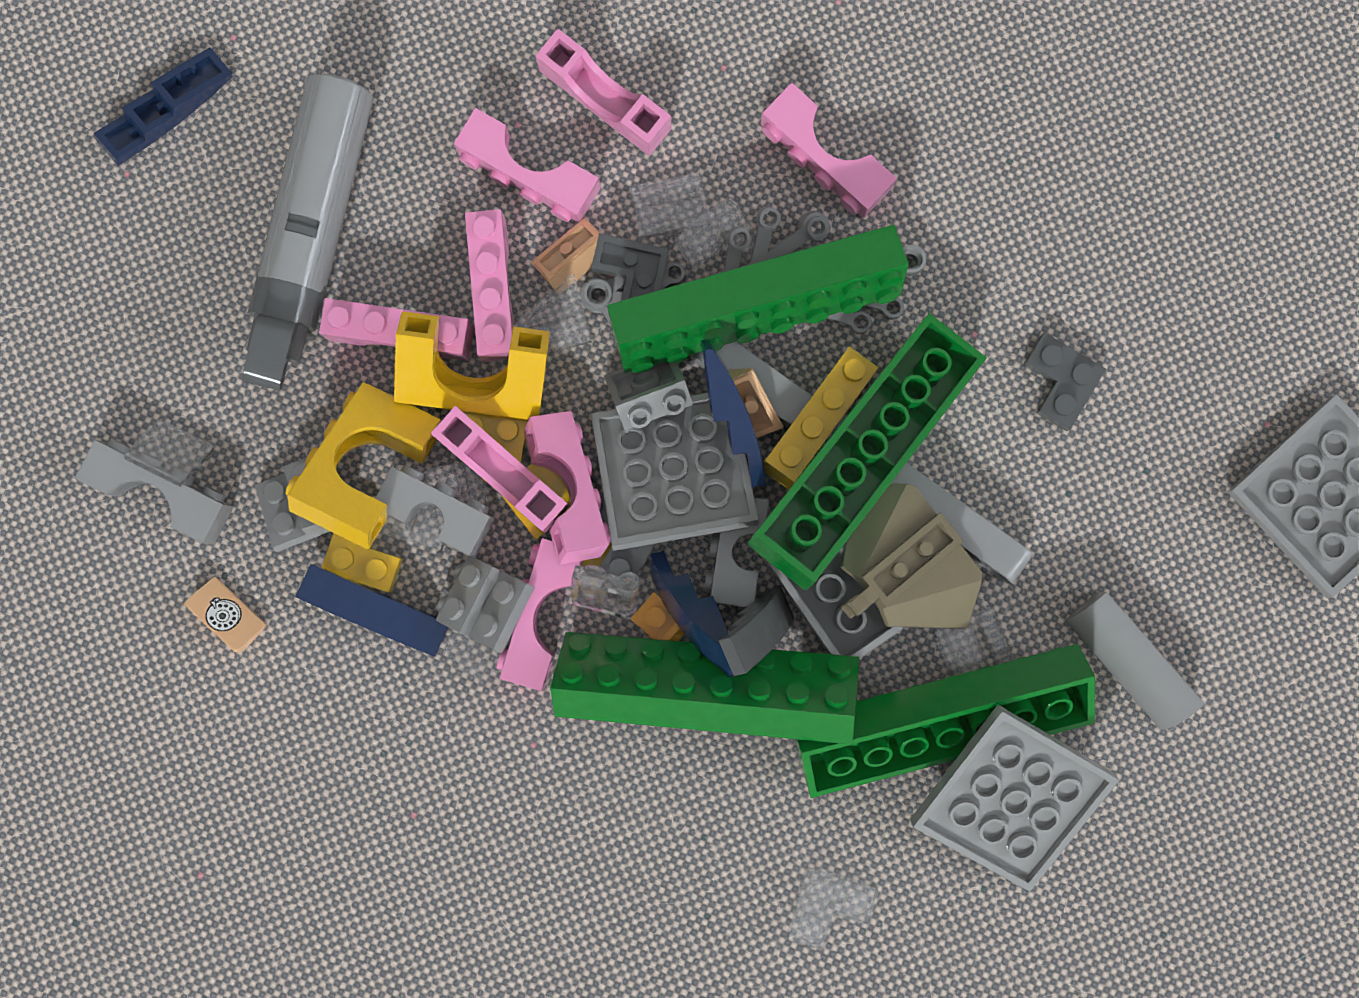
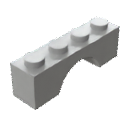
(192, 510)

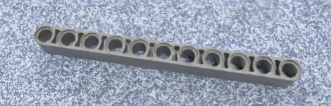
(982, 539)

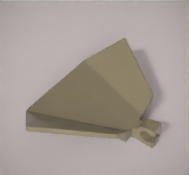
(910, 564)

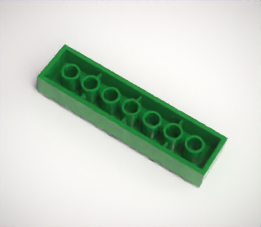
(759, 299)
(866, 452)
(680, 688)
(939, 718)

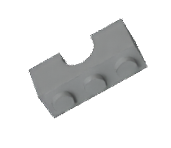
(464, 523)
(730, 582)

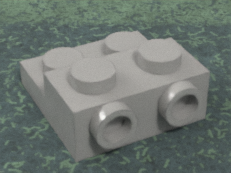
(648, 394)
(283, 526)
(484, 603)

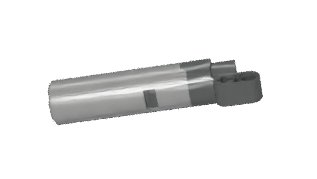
(305, 225)

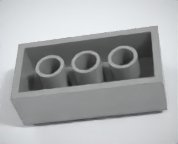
(823, 612)

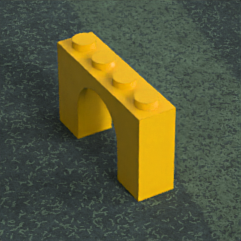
(429, 382)
(366, 419)

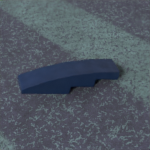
(164, 107)
(728, 405)
(372, 610)
(695, 617)

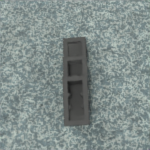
(757, 631)

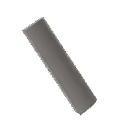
(1134, 661)

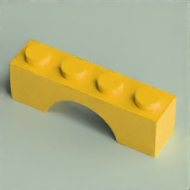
(819, 418)

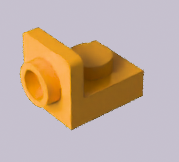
(656, 620)

